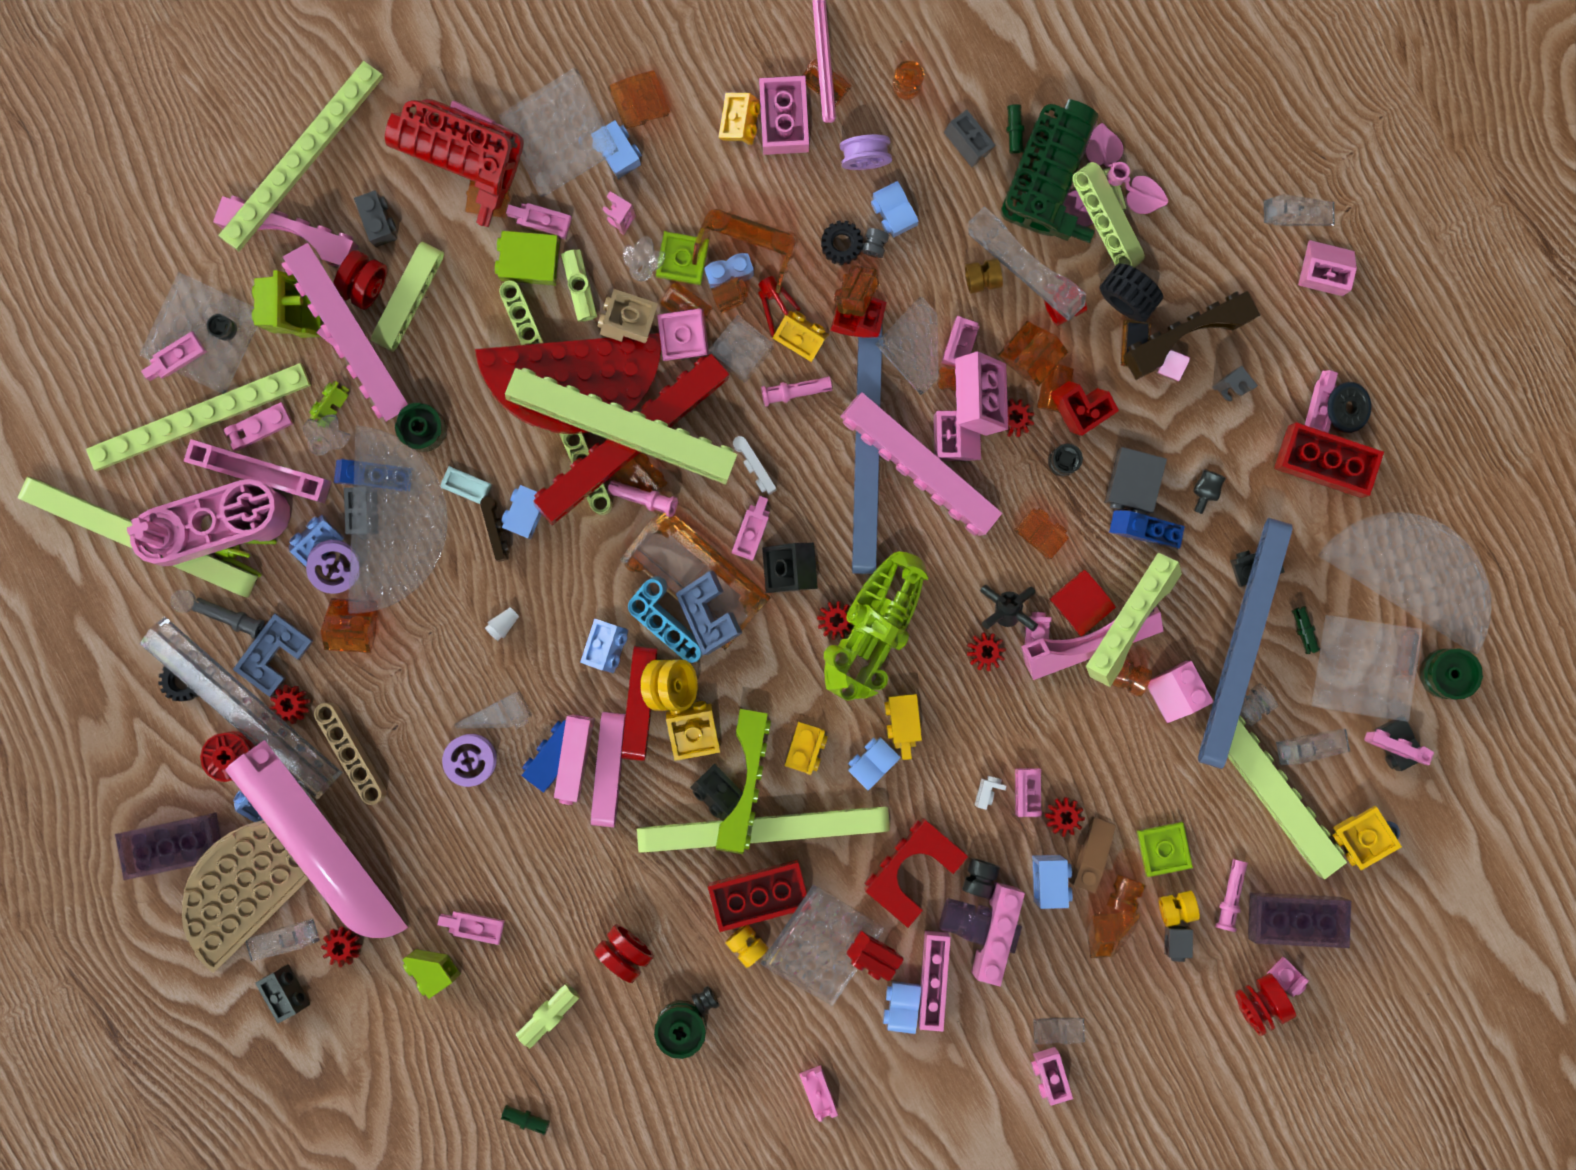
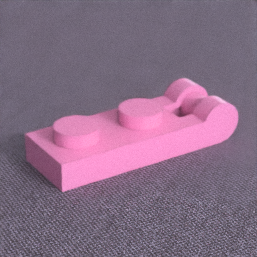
(259, 426)

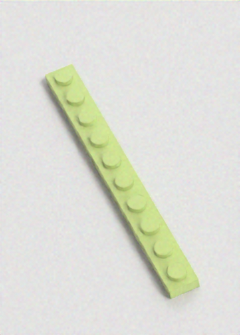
(301, 156)
(198, 417)

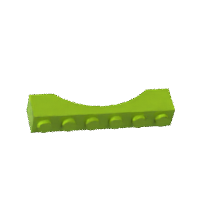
(733, 830)

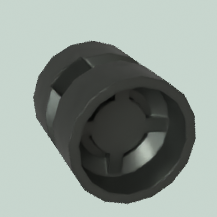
(1065, 460)
(981, 878)

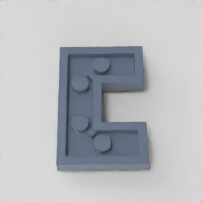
(707, 632)
(254, 662)

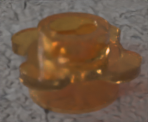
(943, 382)

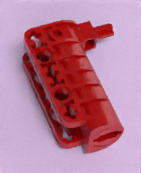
(459, 149)

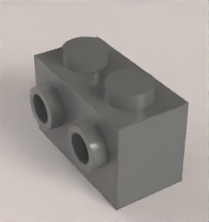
(375, 218)

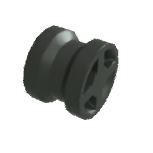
(705, 1000)

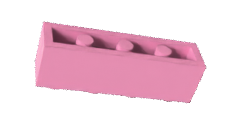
(934, 981)

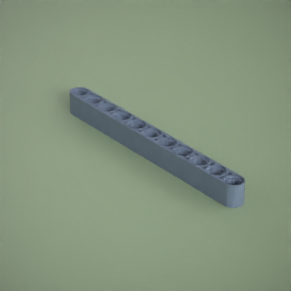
(866, 464)
(1245, 643)

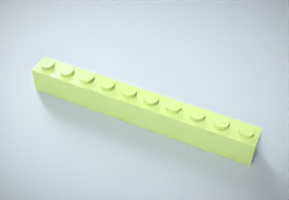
(620, 425)

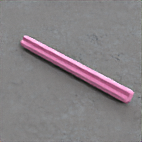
(824, 61)

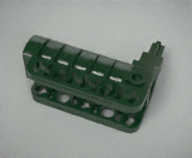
(1053, 174)

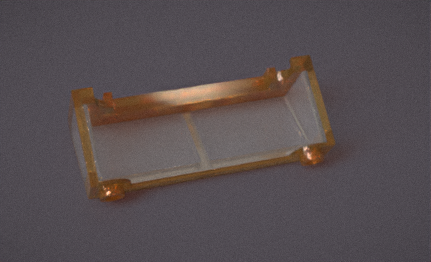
(681, 556)

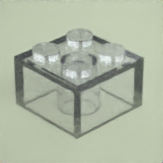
(741, 348)

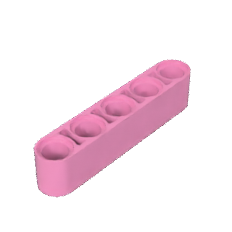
(608, 770)

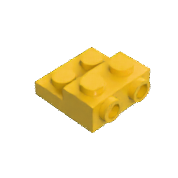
(693, 731)
(1366, 838)

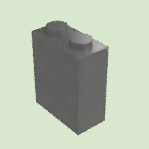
(1135, 481)

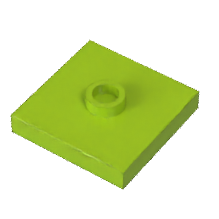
(678, 259)
(1164, 849)

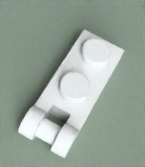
(753, 464)

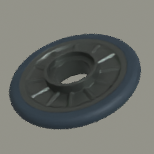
(1337, 407)

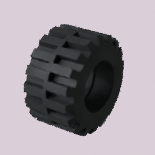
(1131, 292)

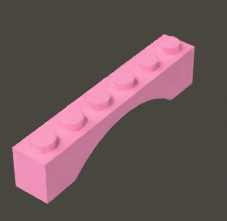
(329, 246)
(254, 469)
(1050, 656)

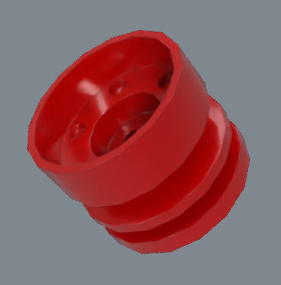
(213, 752)
(1265, 1004)

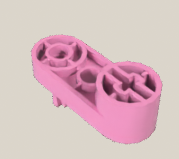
(230, 513)

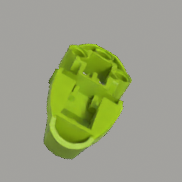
(877, 628)

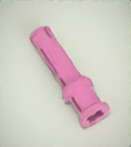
(786, 392)
(652, 500)
(1230, 906)

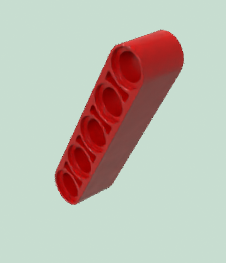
(637, 712)

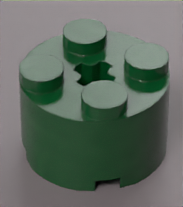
(408, 424)

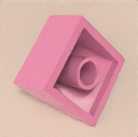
(1179, 691)

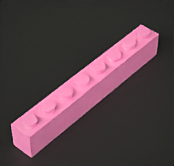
(345, 330)
(920, 464)

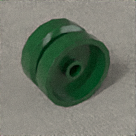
(1451, 674)
(675, 1042)

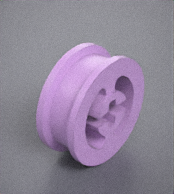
(865, 152)
(316, 558)
(451, 765)

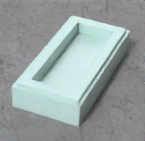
(465, 485)

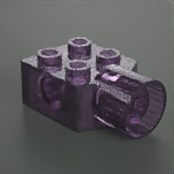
(970, 922)

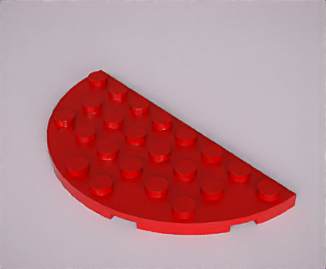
(598, 366)

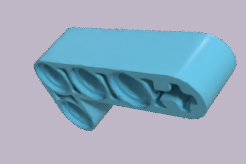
(669, 622)

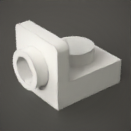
(985, 794)

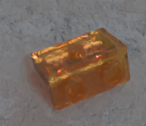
(641, 474)

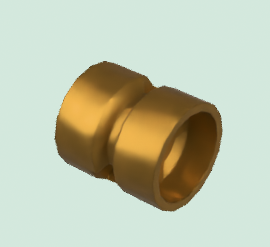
(984, 275)

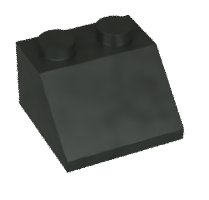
(790, 567)

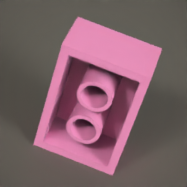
(784, 115)
(981, 393)

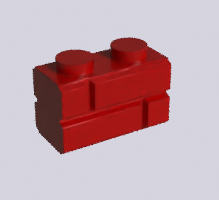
(874, 956)

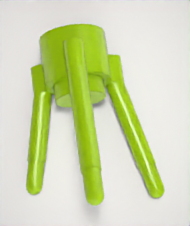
(232, 552)

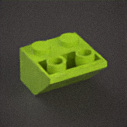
(431, 971)

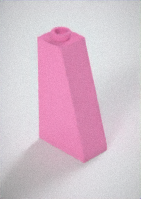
(573, 758)

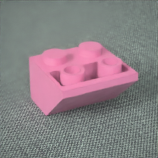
(1328, 269)
(954, 441)

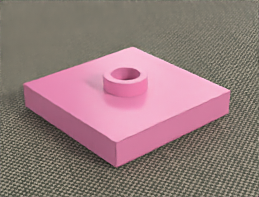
(683, 334)

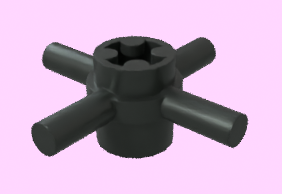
(1008, 608)

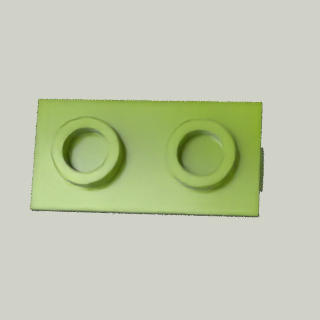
(332, 395)

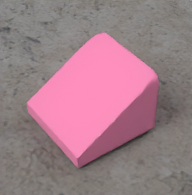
(1174, 365)

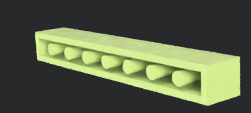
(1284, 803)

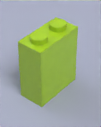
(527, 258)

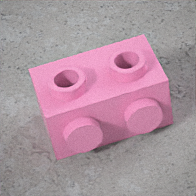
(1052, 1075)

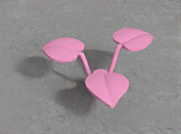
(1107, 149)

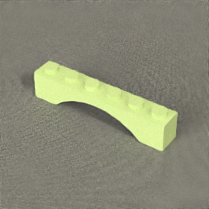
(1114, 647)

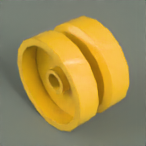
(669, 685)

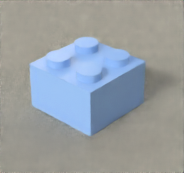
(1051, 881)

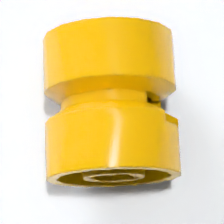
(1179, 908)
(747, 945)

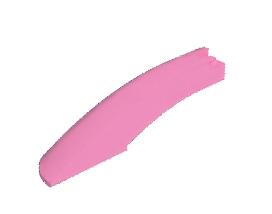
(313, 843)

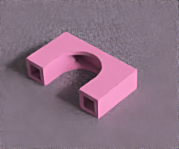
(992, 959)

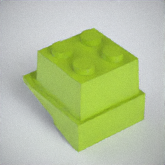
(282, 308)

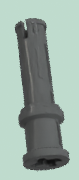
(238, 621)

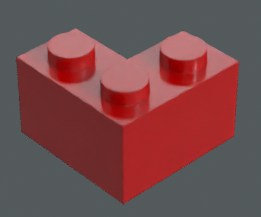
(1083, 411)

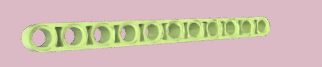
(521, 326)
(115, 528)
(767, 829)

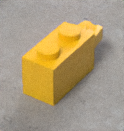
(904, 722)

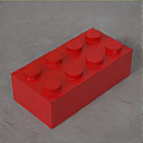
(1329, 460)
(757, 895)

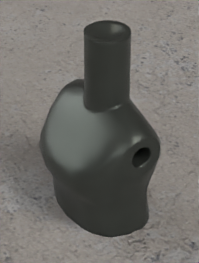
(1208, 489)

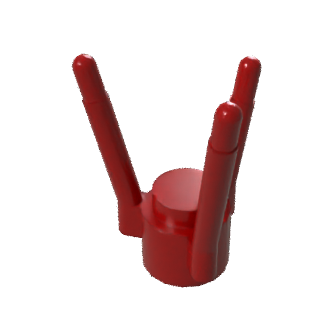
(768, 289)

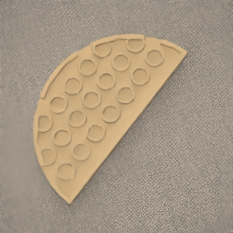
(237, 891)

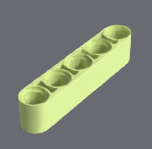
(1107, 215)
(407, 296)

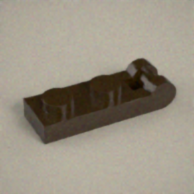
(494, 528)

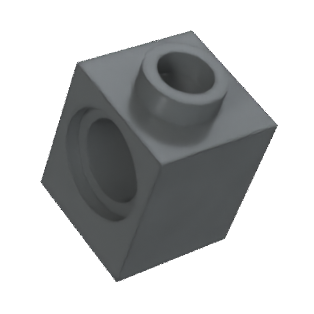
(1178, 943)

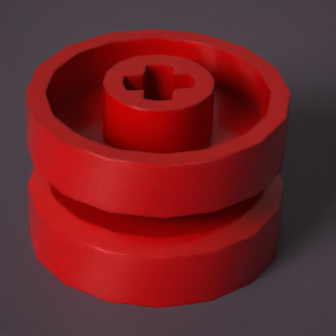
(360, 279)
(623, 953)

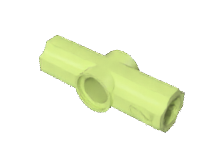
(576, 272)
(547, 1016)

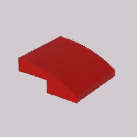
(861, 326)
(1082, 603)

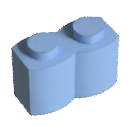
(895, 209)
(736, 266)
(873, 763)
(903, 1007)

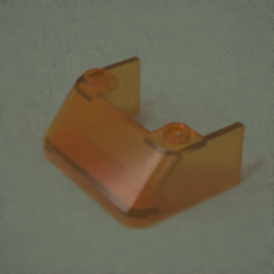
(750, 231)

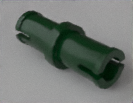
(1015, 129)
(1305, 630)
(525, 1120)

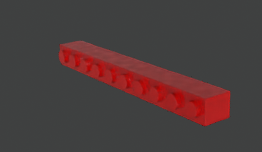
(611, 456)

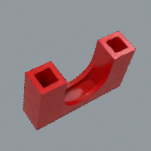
(922, 840)

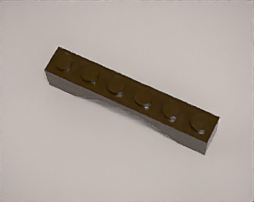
(1230, 315)

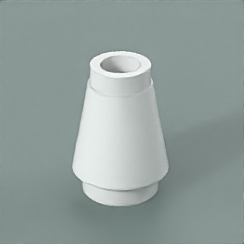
(501, 624)

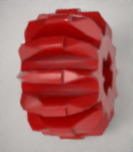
(1021, 424)
(841, 626)
(994, 652)
(295, 698)
(1072, 814)
(337, 938)

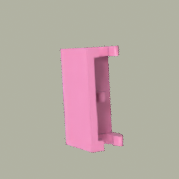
(621, 212)
(960, 340)
(1028, 792)
(819, 1093)

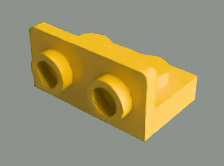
(739, 117)
(801, 335)
(805, 748)

